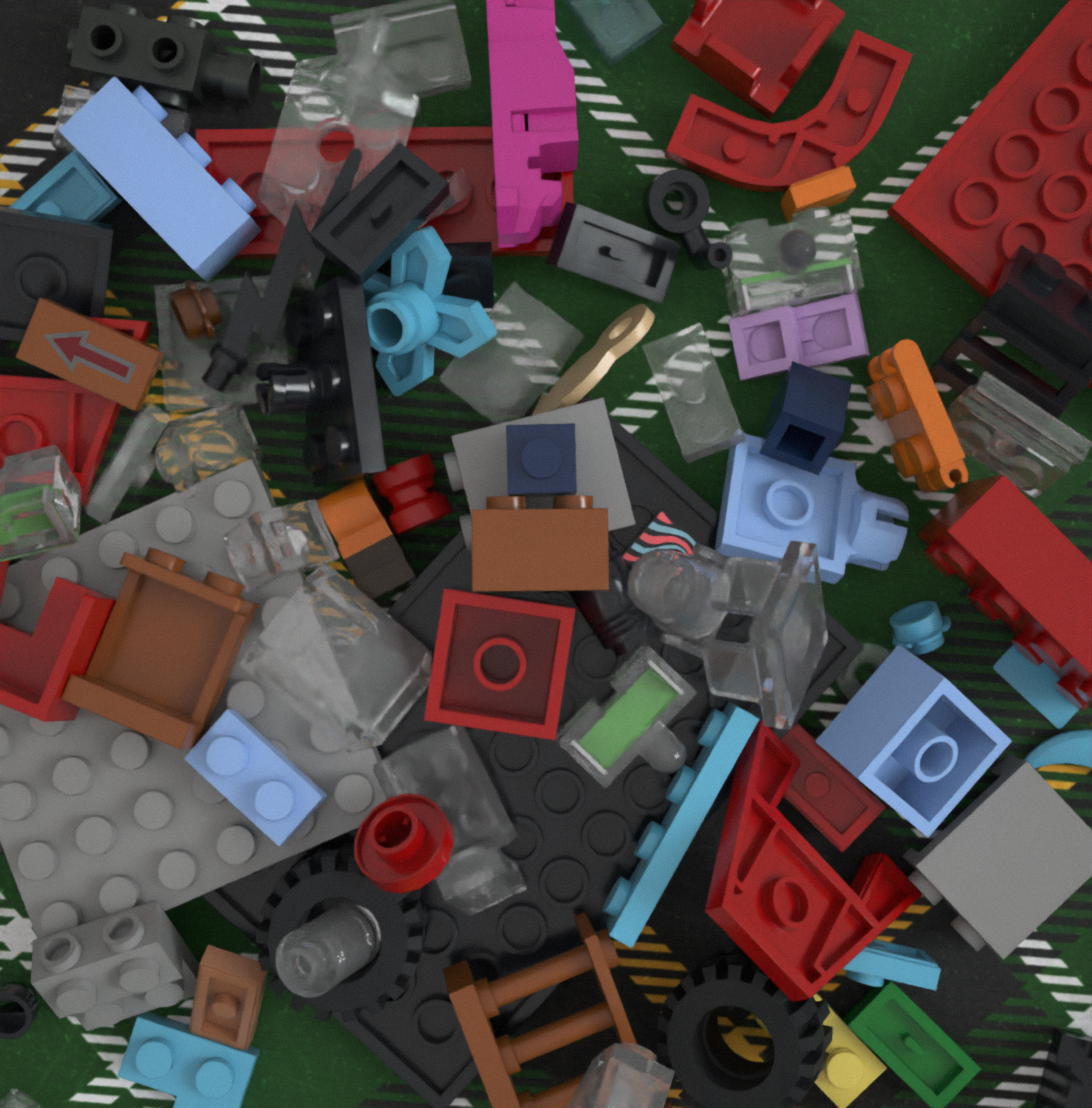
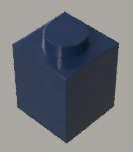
(805, 418)
(541, 460)

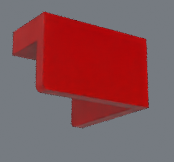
(63, 643)

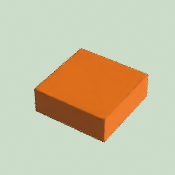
(818, 191)

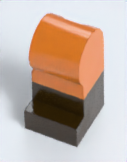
(366, 540)

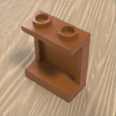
(165, 650)

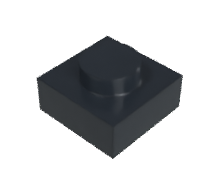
(470, 272)

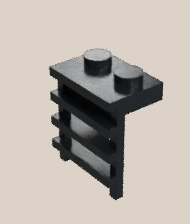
(1041, 316)

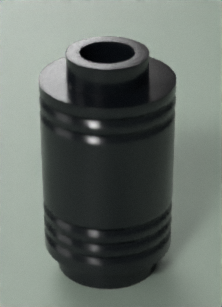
(613, 613)

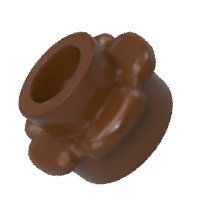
(195, 311)

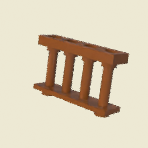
(502, 1056)

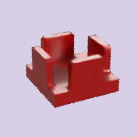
(757, 44)

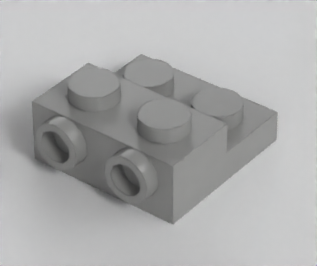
(114, 967)

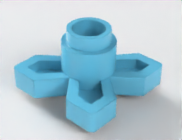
(413, 317)

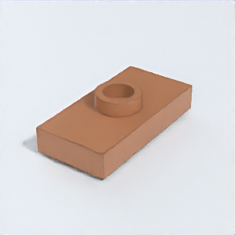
(227, 998)

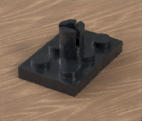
(329, 384)

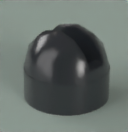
(17, 1016)

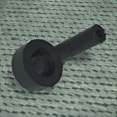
(688, 222)

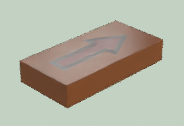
(90, 354)

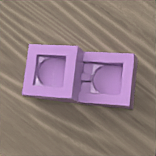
(805, 334)

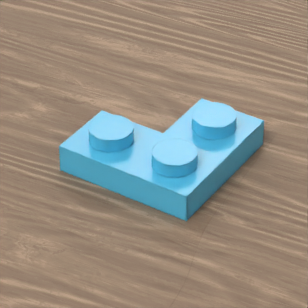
(187, 1065)

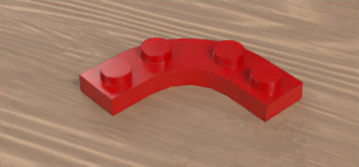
(776, 155)

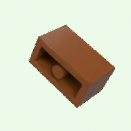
(540, 547)

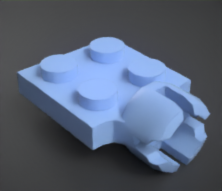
(778, 503)

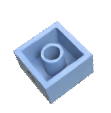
(914, 740)

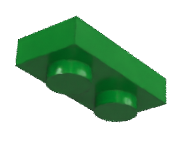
(912, 1044)

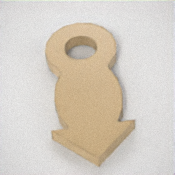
(594, 364)

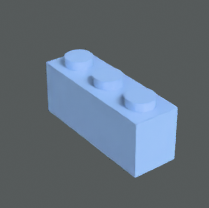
(163, 177)

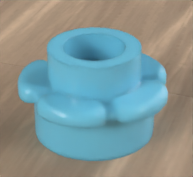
(919, 627)

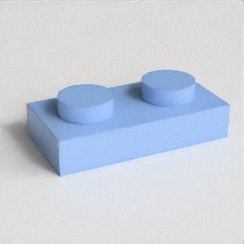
(255, 777)

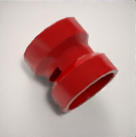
(412, 493)

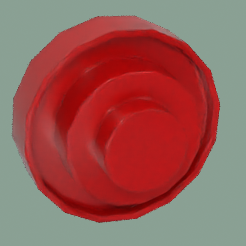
(403, 843)

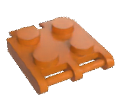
(917, 418)

